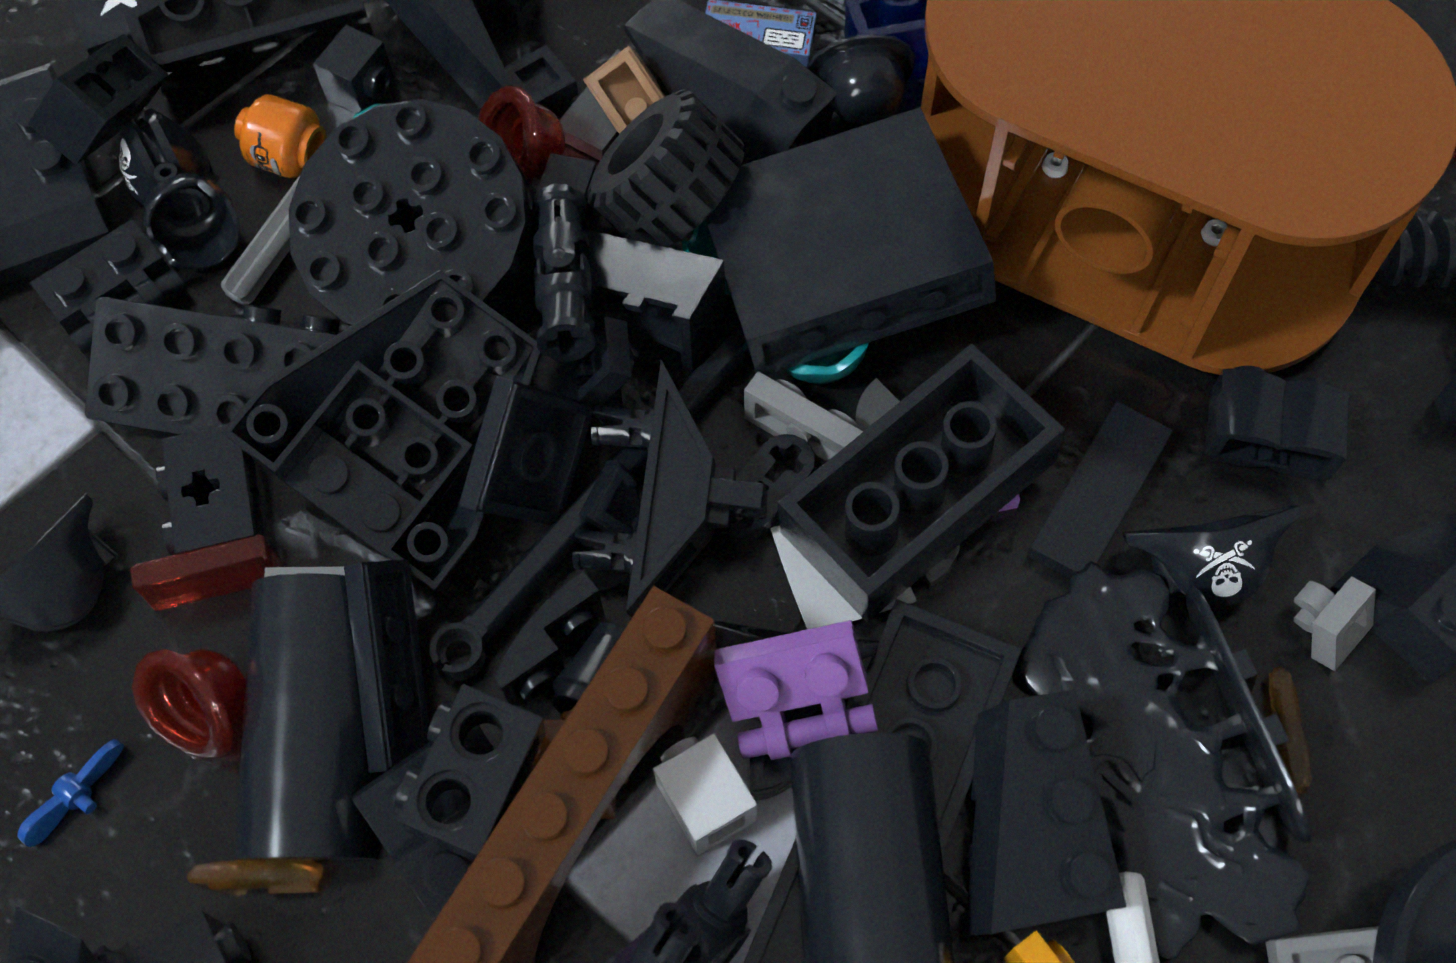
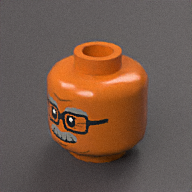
(278, 135)

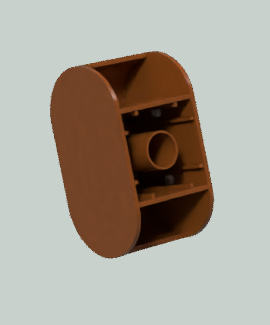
(1191, 161)

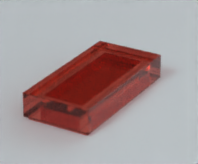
(203, 572)

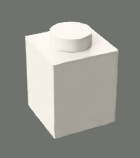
(704, 792)

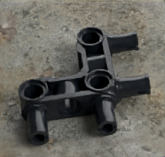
(706, 919)

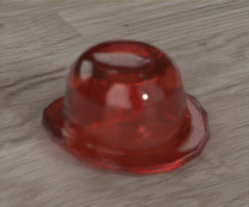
(525, 127)
(190, 699)

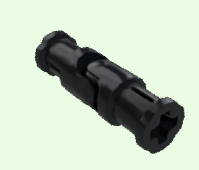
(562, 274)

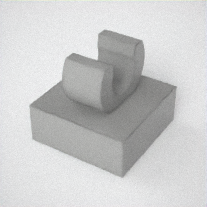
(1335, 620)

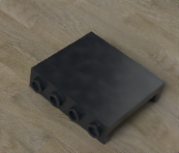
(848, 243)

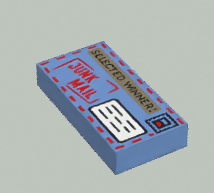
(778, 27)

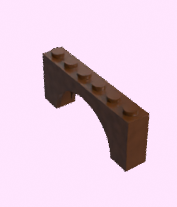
(638, 694)

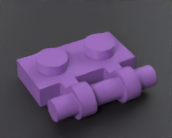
(790, 674)

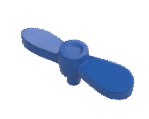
(70, 793)

